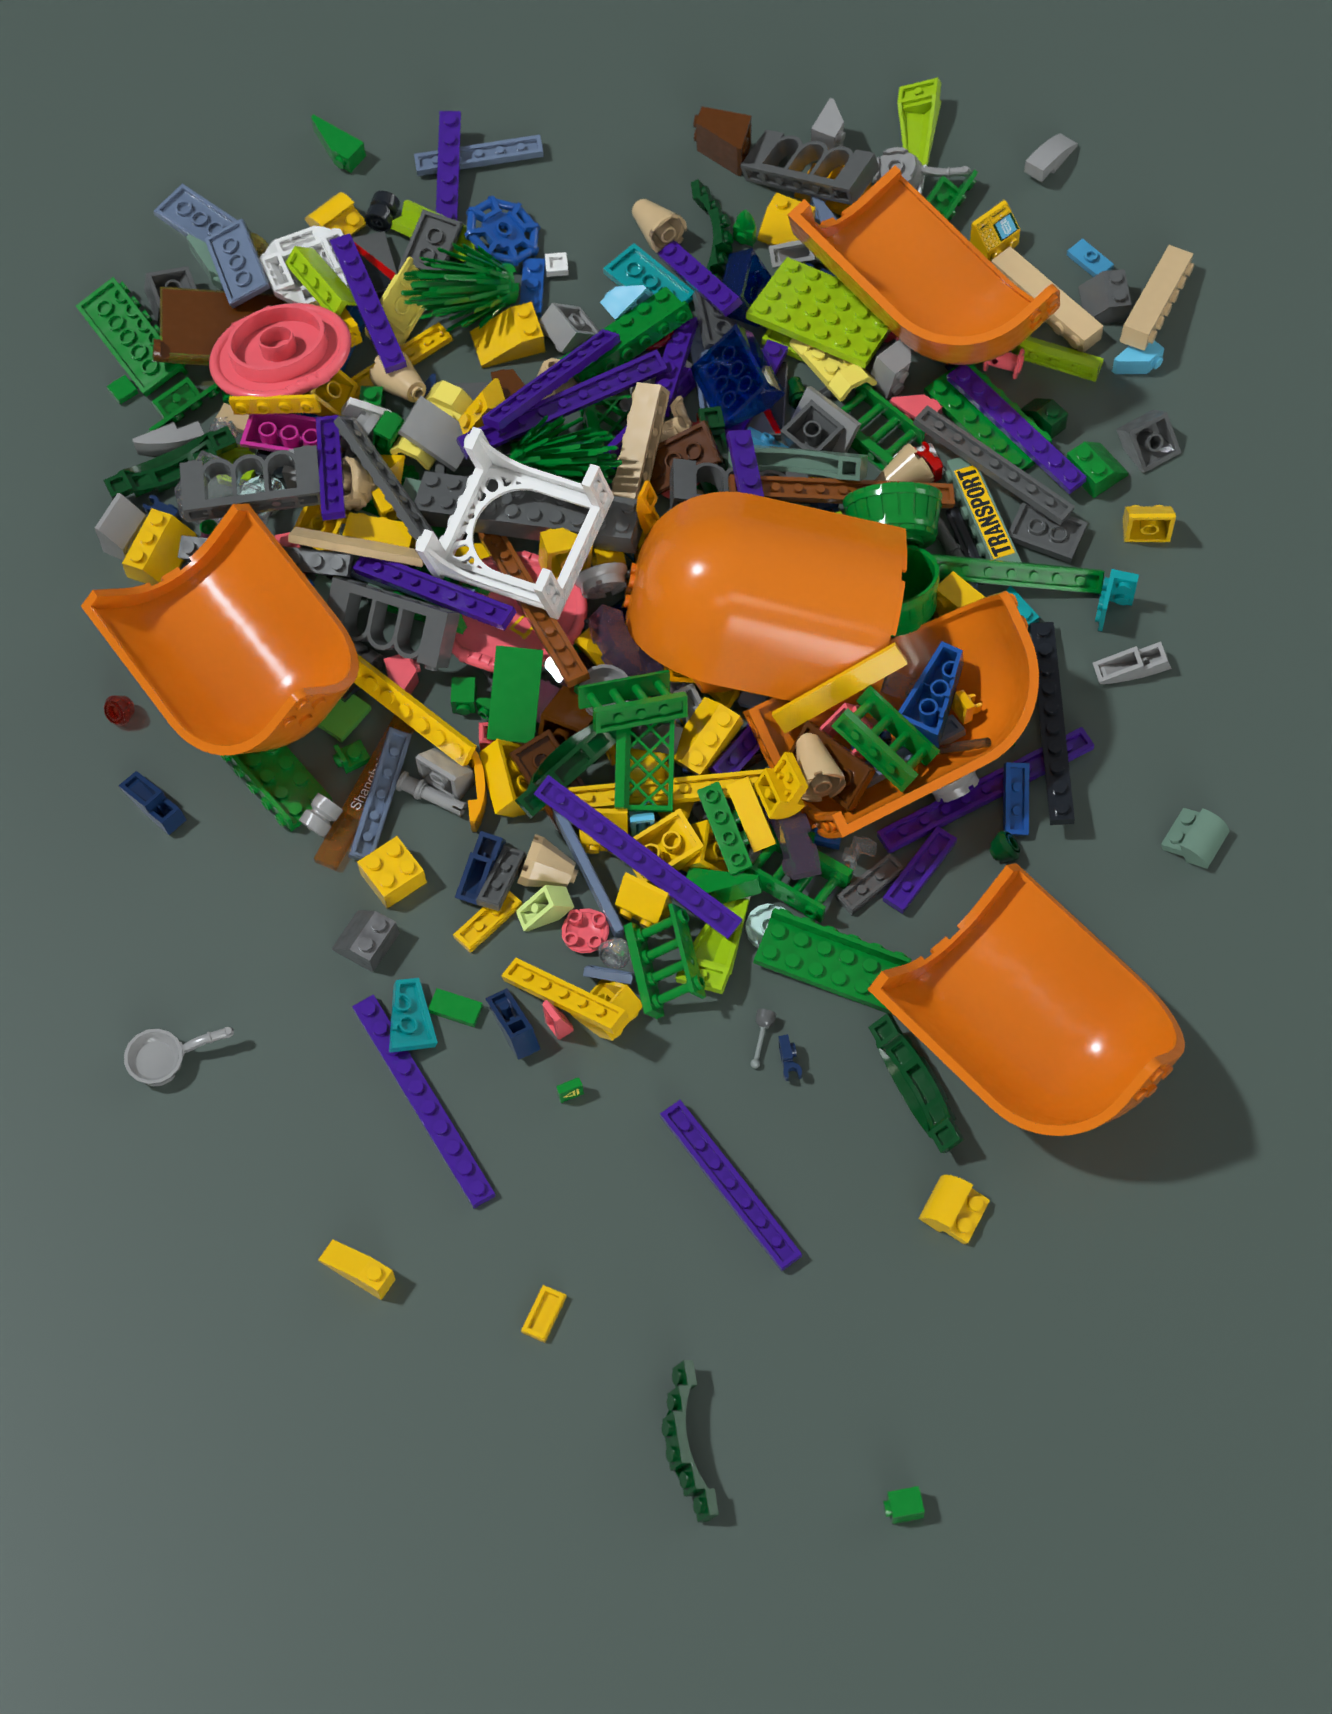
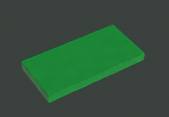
(515, 694)

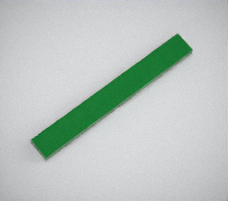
(1022, 574)

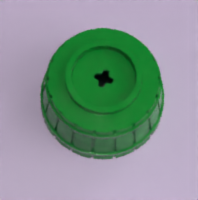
(901, 505)
(920, 590)

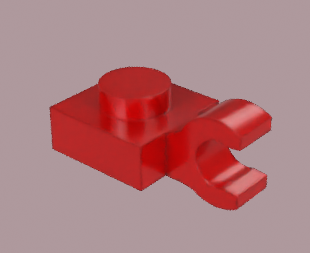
(933, 462)

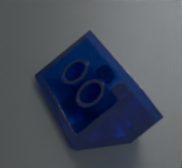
(746, 278)

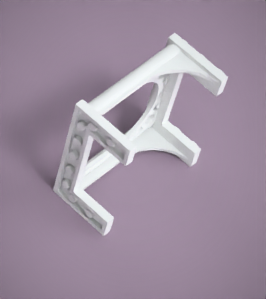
(491, 464)

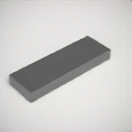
(501, 878)
(870, 884)

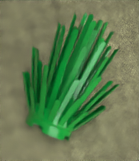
(474, 287)
(560, 454)

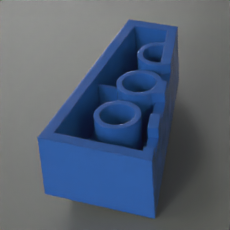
(933, 693)

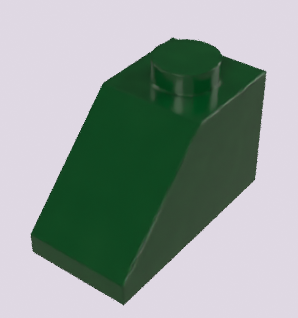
(1047, 415)

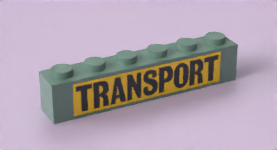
(980, 511)

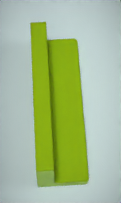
(408, 220)
(319, 279)
(1060, 358)

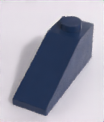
(513, 1024)

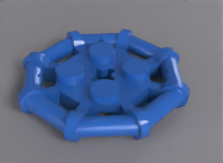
(503, 241)

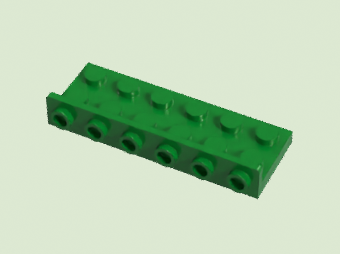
(639, 331)
(127, 334)
(975, 423)
(279, 781)
(825, 957)

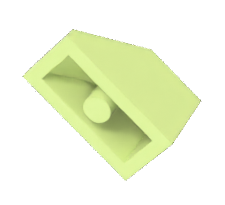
(545, 907)

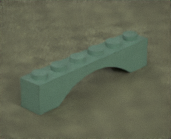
(816, 462)

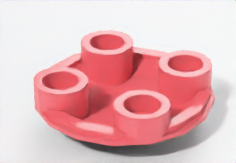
(585, 930)

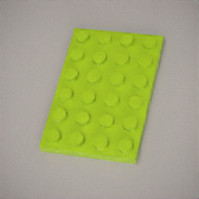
(819, 313)

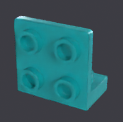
(1117, 588)

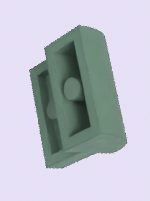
(1196, 836)

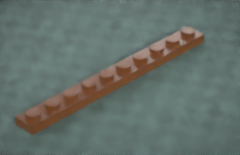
(826, 489)
(546, 628)

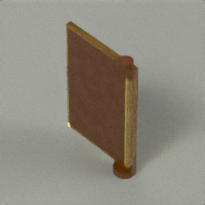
(195, 320)

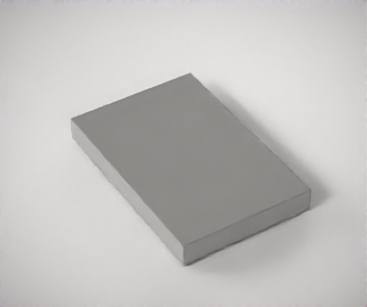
(850, 424)
(434, 433)

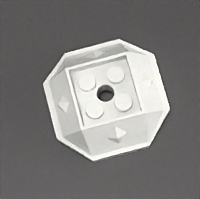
(280, 277)

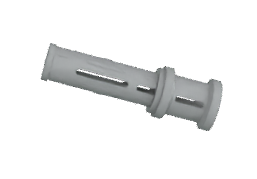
(420, 790)

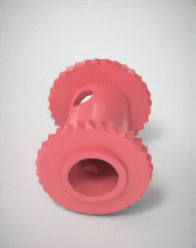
(1008, 361)

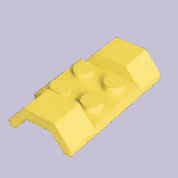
(400, 315)
(834, 372)
(449, 399)

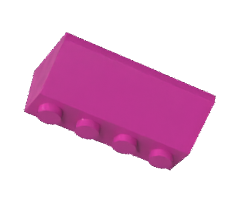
(279, 432)

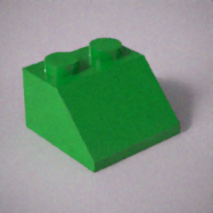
(1098, 466)

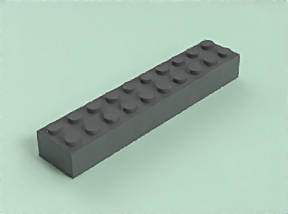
(528, 513)

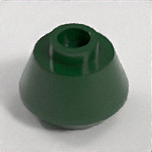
(1004, 847)

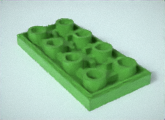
(345, 717)

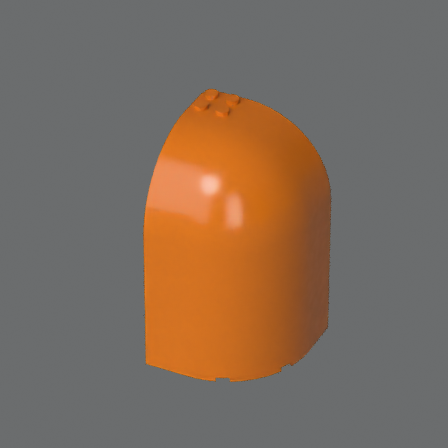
(923, 275)
(765, 593)
(232, 642)
(996, 668)
(1036, 1013)

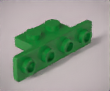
(947, 196)
(178, 400)
(725, 828)

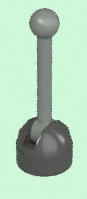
(765, 1020)

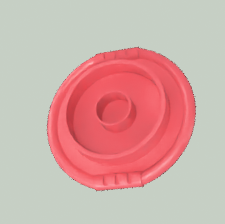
(280, 351)
(479, 639)

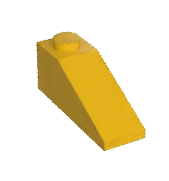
(358, 1268)

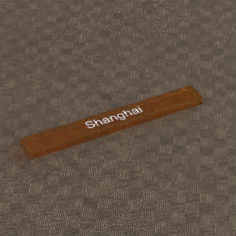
(344, 828)

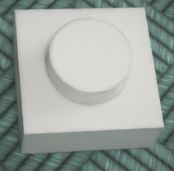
(556, 264)

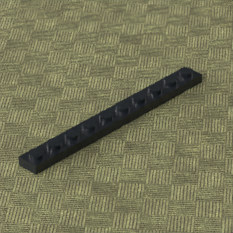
(1052, 726)

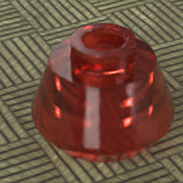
(119, 709)

